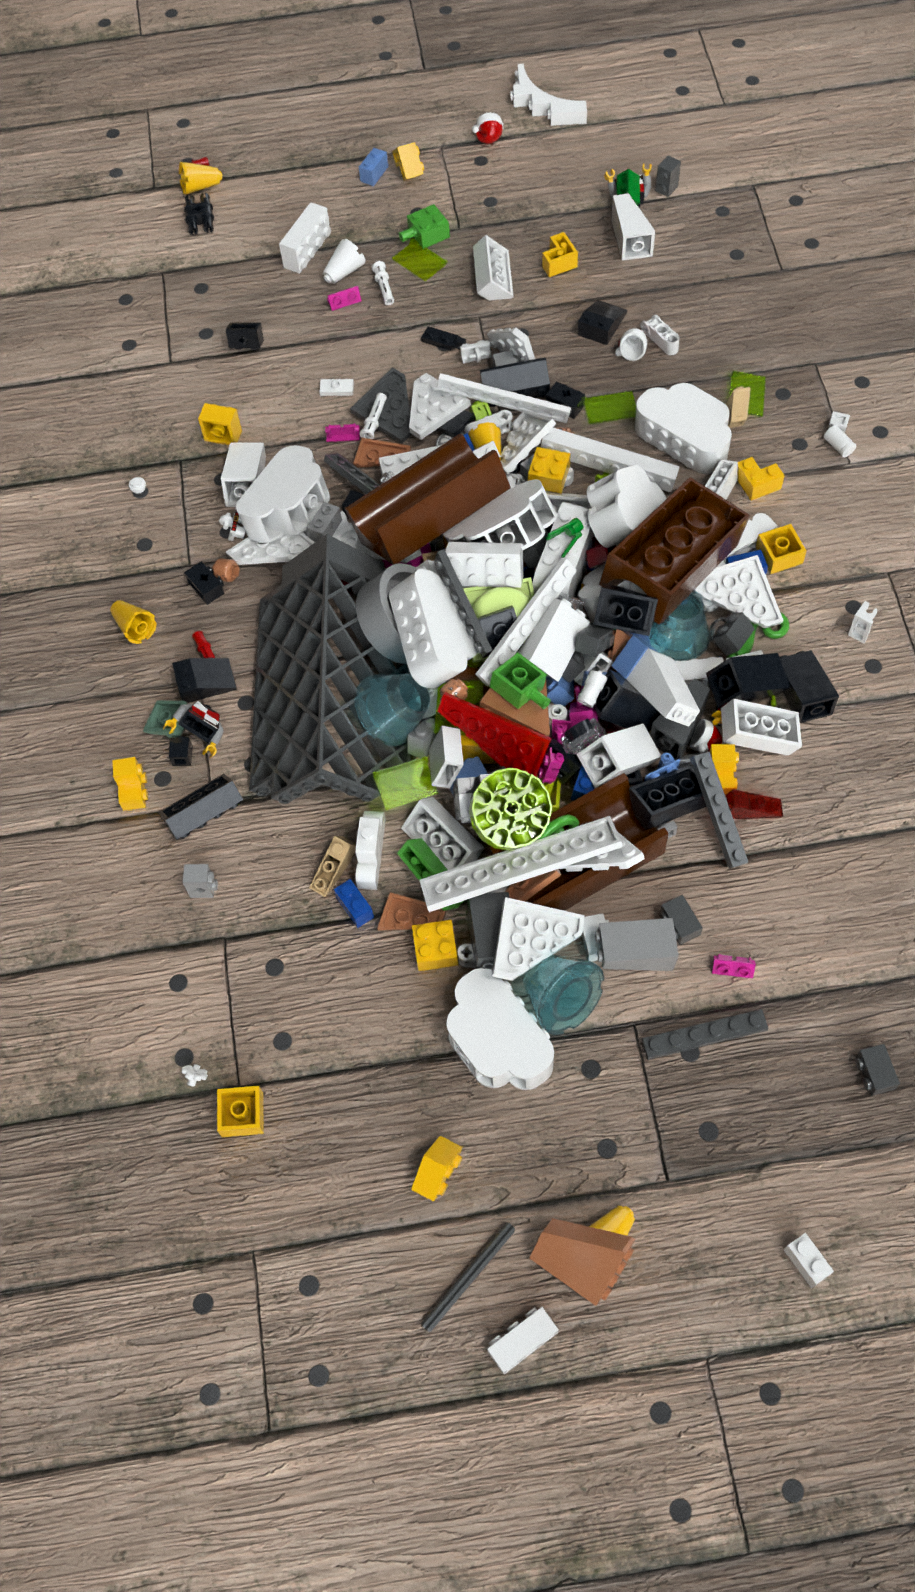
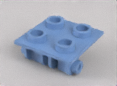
(666, 765)

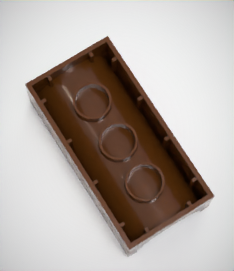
(427, 499)
(677, 545)
(607, 800)

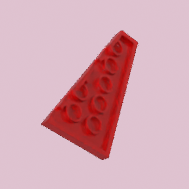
(497, 736)

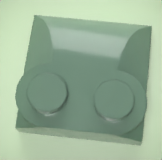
(160, 714)

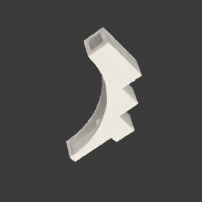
(558, 110)

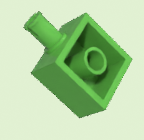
(426, 226)
(519, 682)

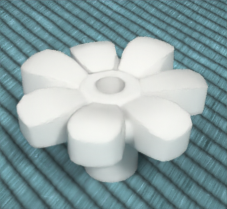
(194, 1074)

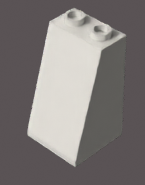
(631, 228)
(240, 470)
(554, 638)
(664, 687)
(618, 754)

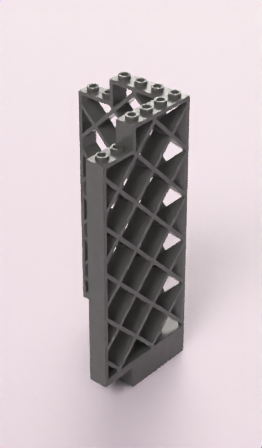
(292, 673)

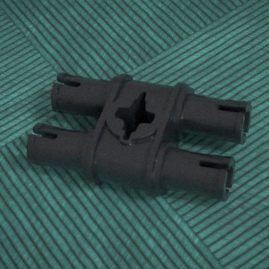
(199, 213)

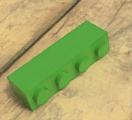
(423, 862)

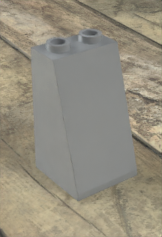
(637, 945)

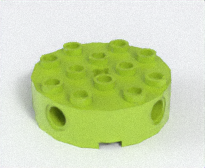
(510, 789)

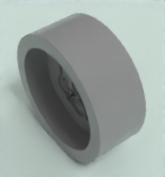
(376, 613)

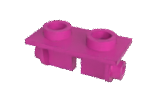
(344, 298)
(349, 432)
(559, 727)
(550, 767)
(741, 967)

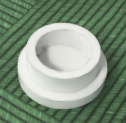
(137, 485)

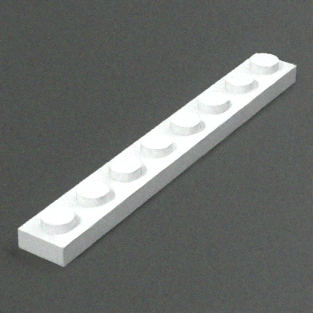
(502, 398)
(527, 619)

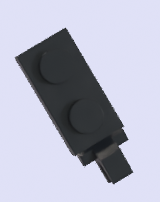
(442, 339)

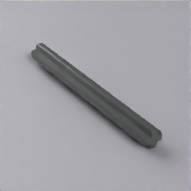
(468, 1277)

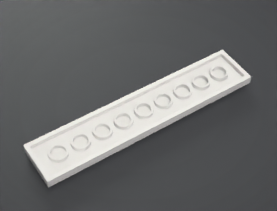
(520, 864)

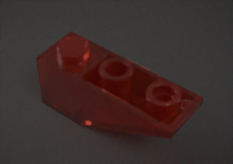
(753, 806)

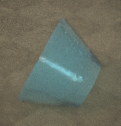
(684, 632)
(391, 706)
(563, 991)

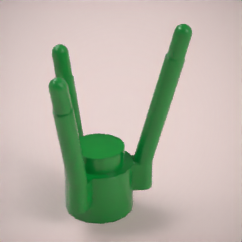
(571, 528)

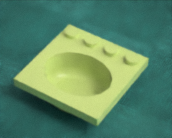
(490, 599)

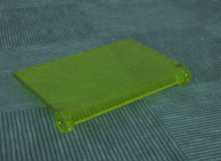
(420, 261)
(757, 390)
(610, 407)
(404, 783)

